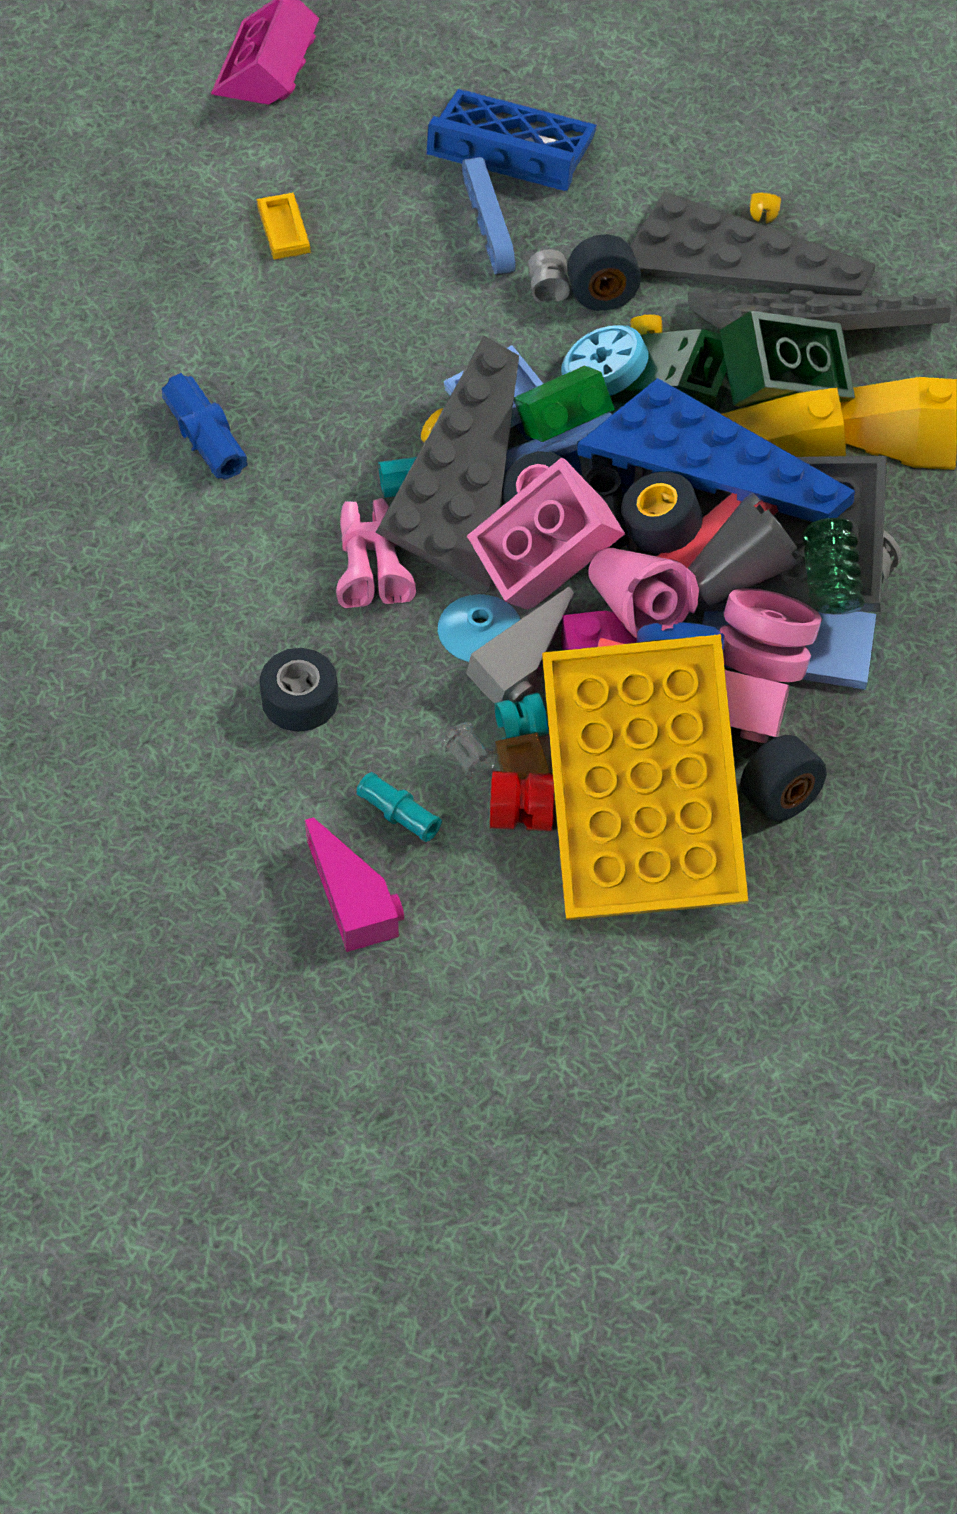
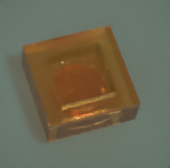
(521, 755)

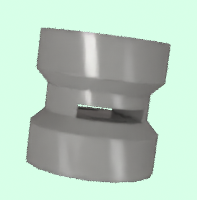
(548, 275)

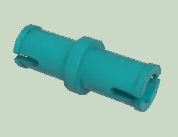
(399, 806)

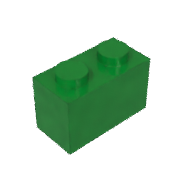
(563, 403)

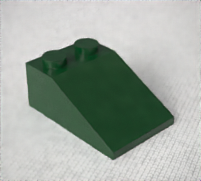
(784, 356)

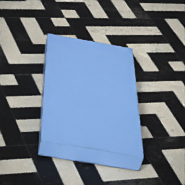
(839, 652)

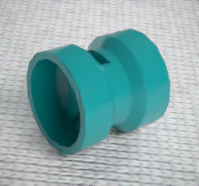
(522, 716)

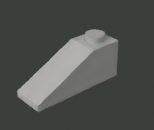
(513, 659)

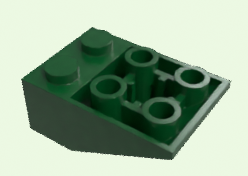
(687, 361)

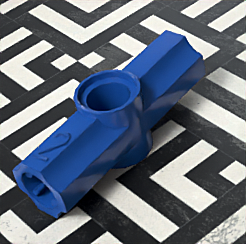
(204, 426)

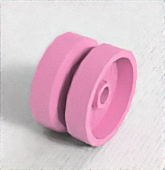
(768, 634)

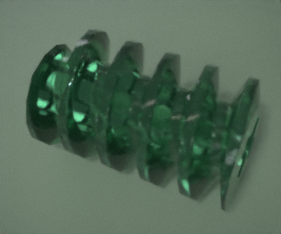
(833, 567)

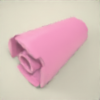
(644, 588)

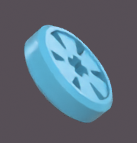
(614, 351)

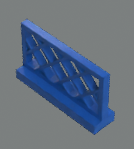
(548, 164)

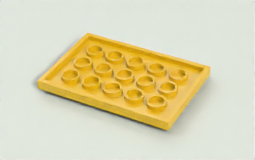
(644, 778)

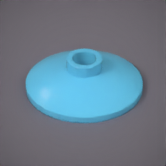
(462, 634)

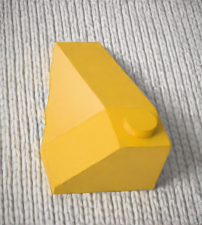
(905, 421)
(798, 423)

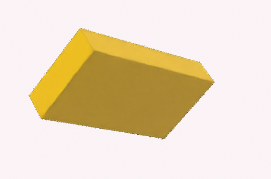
(283, 226)

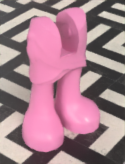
(357, 583)

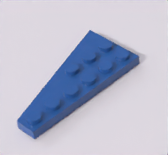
(682, 436)

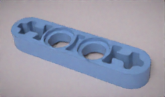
(489, 215)

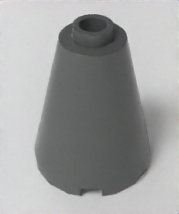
(743, 553)

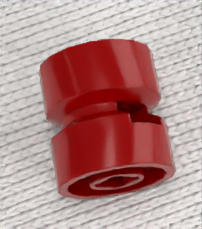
(521, 801)

